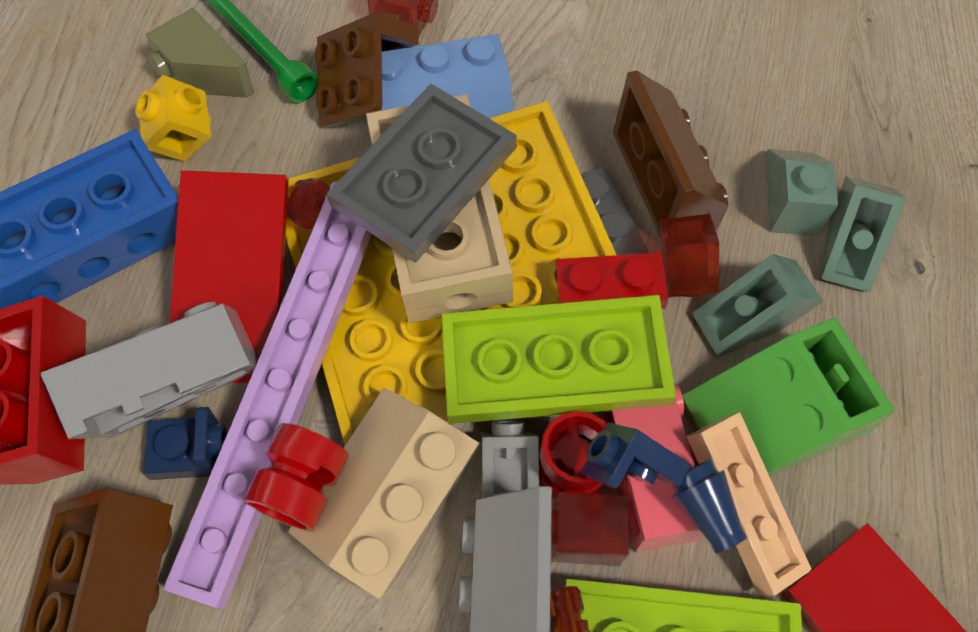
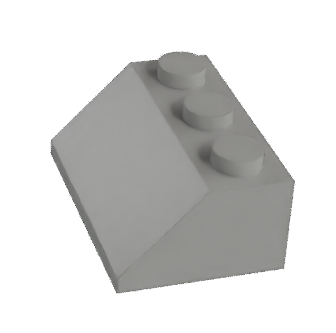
(509, 563)

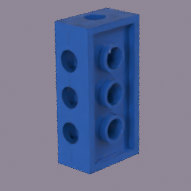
(84, 221)

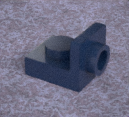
(183, 446)
(629, 451)

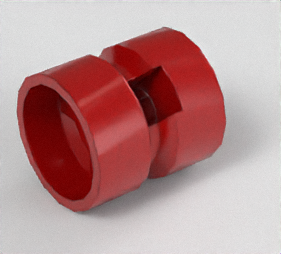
(565, 453)
(296, 477)

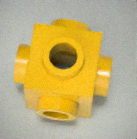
(173, 118)

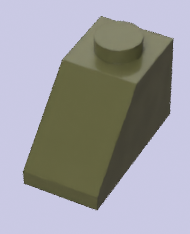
(198, 56)

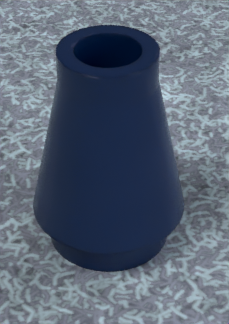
(710, 505)

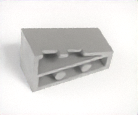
(150, 373)

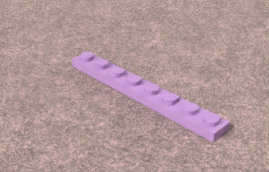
(275, 395)

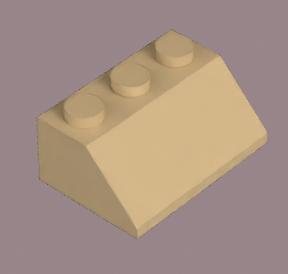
(388, 491)

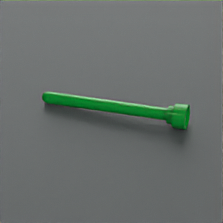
(293, 77)

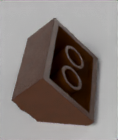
(664, 154)
(99, 564)

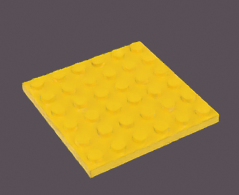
(542, 219)

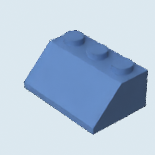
(456, 67)

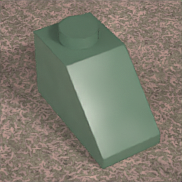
(799, 191)
(860, 232)
(757, 305)

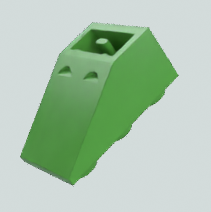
(796, 396)

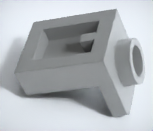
(508, 458)

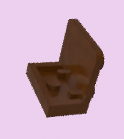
(352, 66)

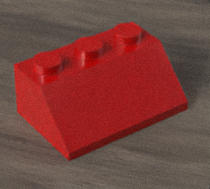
(32, 438)

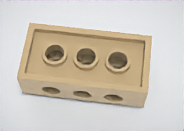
(465, 264)

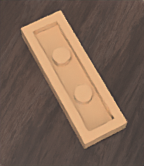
(772, 548)

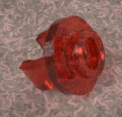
(306, 202)

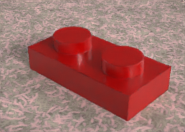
(611, 277)

